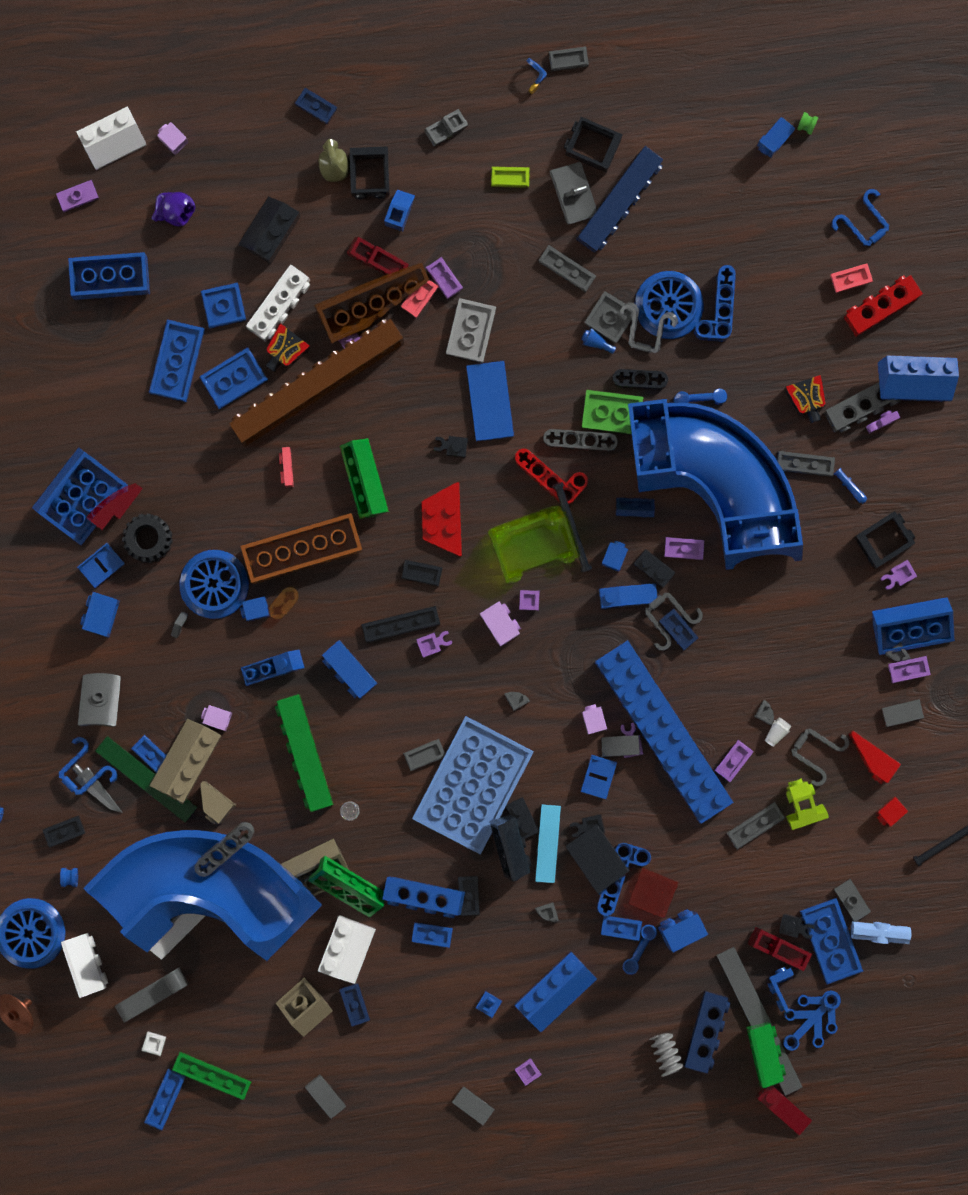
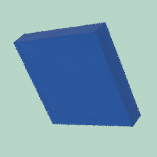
(223, 305)

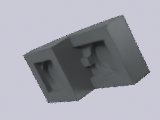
(446, 128)
(620, 746)
(325, 1096)

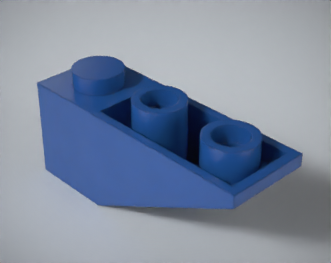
(272, 667)

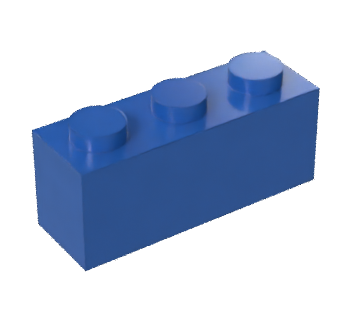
(349, 670)

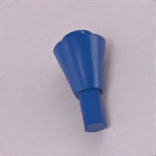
(593, 339)

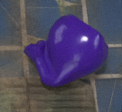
(174, 208)

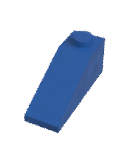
(627, 595)

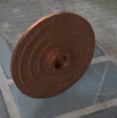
(16, 1013)

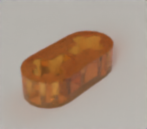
(287, 606)

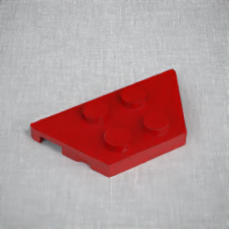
(442, 519)

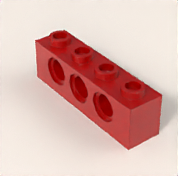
(860, 324)

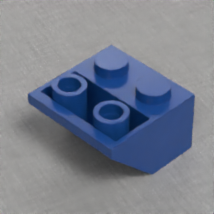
(100, 614)

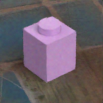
(172, 138)
(216, 717)
(594, 719)

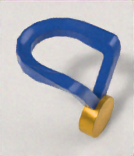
(542, 75)

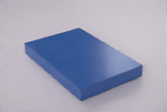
(233, 378)

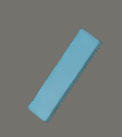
(548, 843)

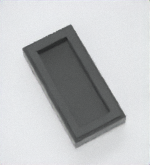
(568, 58)
(902, 713)
(424, 754)
(473, 1105)

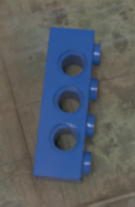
(453, 897)

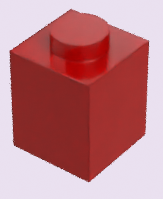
(891, 812)

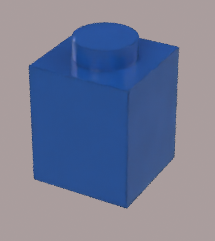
(614, 556)
(255, 609)

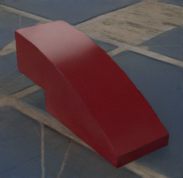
(375, 257)
(115, 504)
(779, 949)

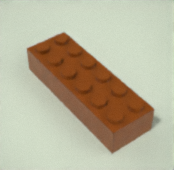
(301, 548)

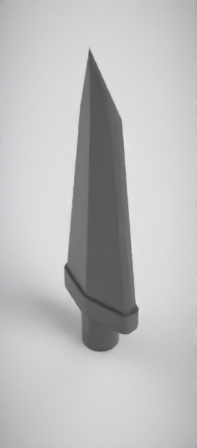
(96, 789)

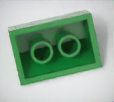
(766, 1054)

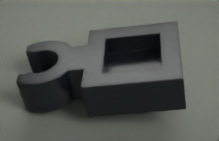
(455, 446)
(588, 822)
(793, 926)

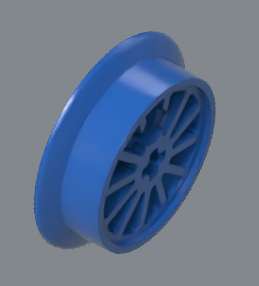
(645, 312)
(237, 572)
(53, 921)

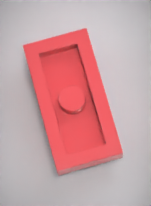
(851, 278)
(418, 300)
(286, 460)

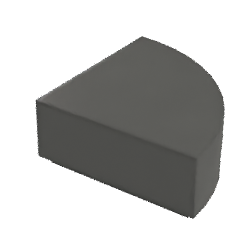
(178, 624)
(898, 656)
(516, 699)
(765, 713)
(547, 912)

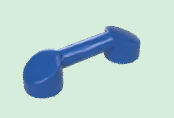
(719, 397)
(631, 965)

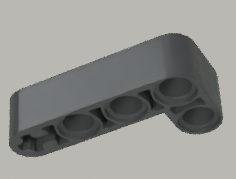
(151, 995)

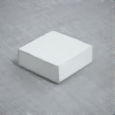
(154, 1043)

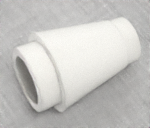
(777, 731)

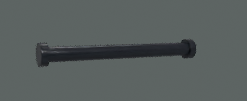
(585, 566)
(940, 846)

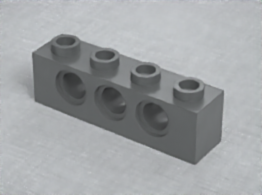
(840, 423)

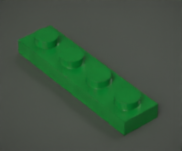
(211, 1075)

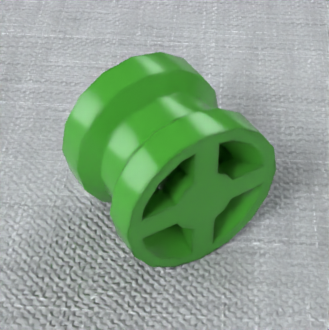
(807, 123)

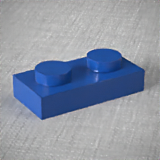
(621, 927)
(432, 934)

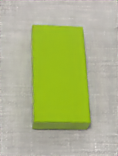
(510, 177)

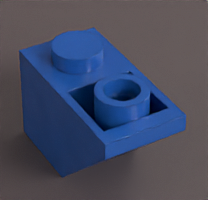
(399, 210)

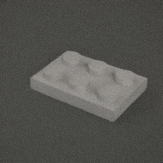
(471, 330)

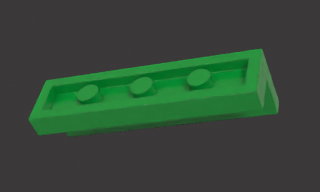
(351, 884)

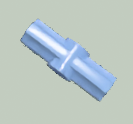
(880, 932)

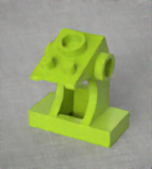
(800, 791)

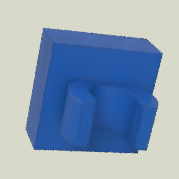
(488, 1004)

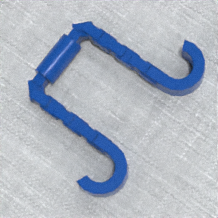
(879, 234)
(69, 784)

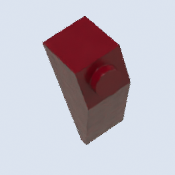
(784, 1109)

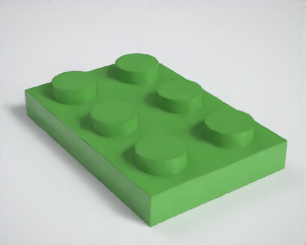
(608, 411)

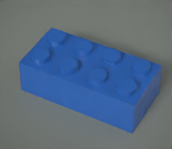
(109, 276)
(682, 930)

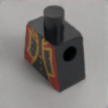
(285, 349)
(807, 397)

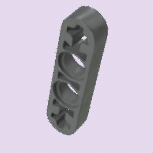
(580, 437)
(222, 847)

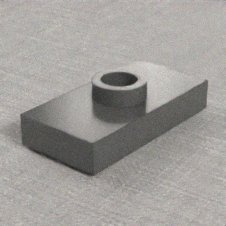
(852, 900)

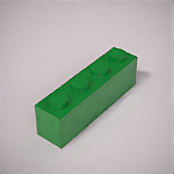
(364, 478)

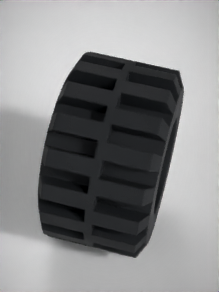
(131, 533)

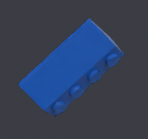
(918, 378)
(913, 625)
(555, 991)

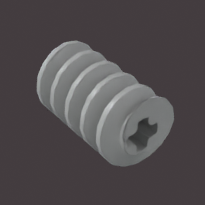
(666, 1053)

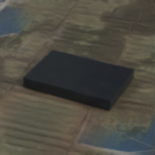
(597, 859)

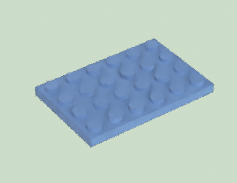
(472, 784)

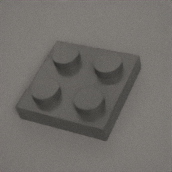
(606, 317)

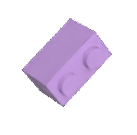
(500, 624)

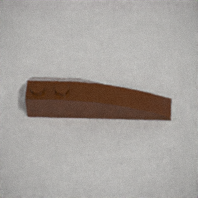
(364, 304)

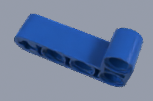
(720, 303)
(630, 858)

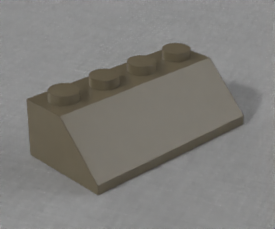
(185, 761)
(308, 863)

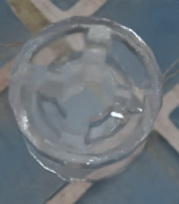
(347, 809)

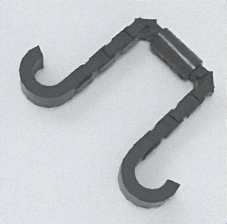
(641, 346)
(658, 601)
(801, 740)

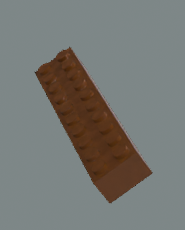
(317, 382)

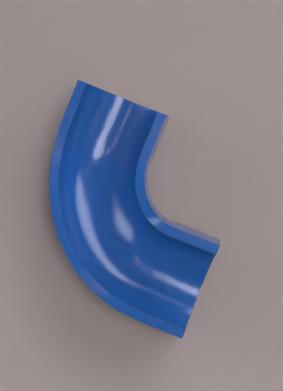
(724, 466)
(158, 881)

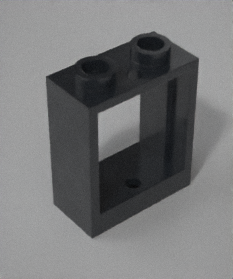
(597, 128)
(369, 153)
(869, 551)

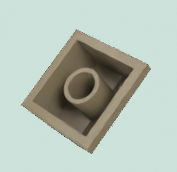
(215, 803)
(304, 1007)

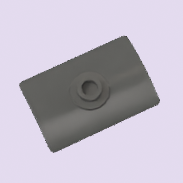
(573, 192)
(99, 699)

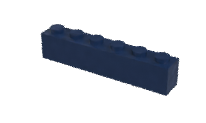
(619, 199)

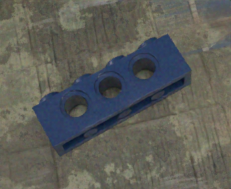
(706, 1062)

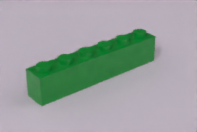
(305, 754)

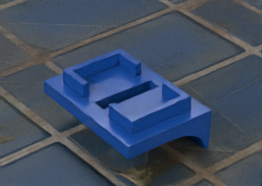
(93, 571)
(600, 767)

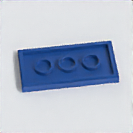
(176, 361)
(490, 401)
(831, 941)

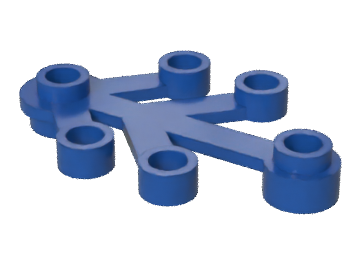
(814, 1018)

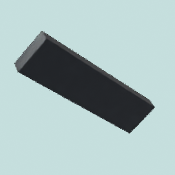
(400, 624)

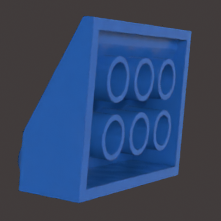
(76, 493)

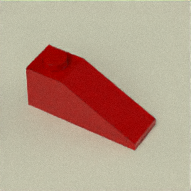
(876, 761)

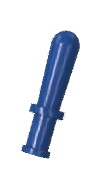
(856, 492)

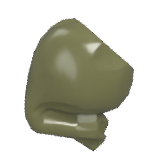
(333, 162)

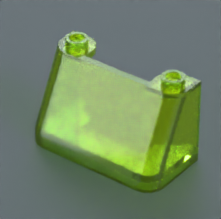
(532, 542)

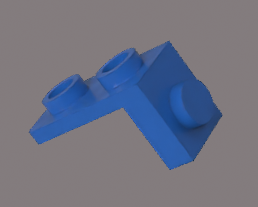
(775, 137)
(781, 976)

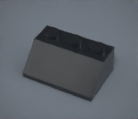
(270, 229)
(510, 847)

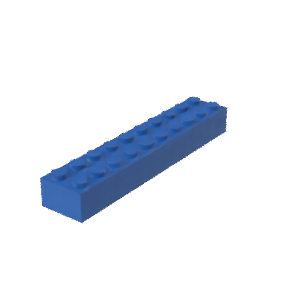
(664, 732)

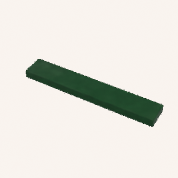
(142, 777)

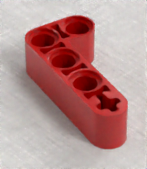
(549, 474)

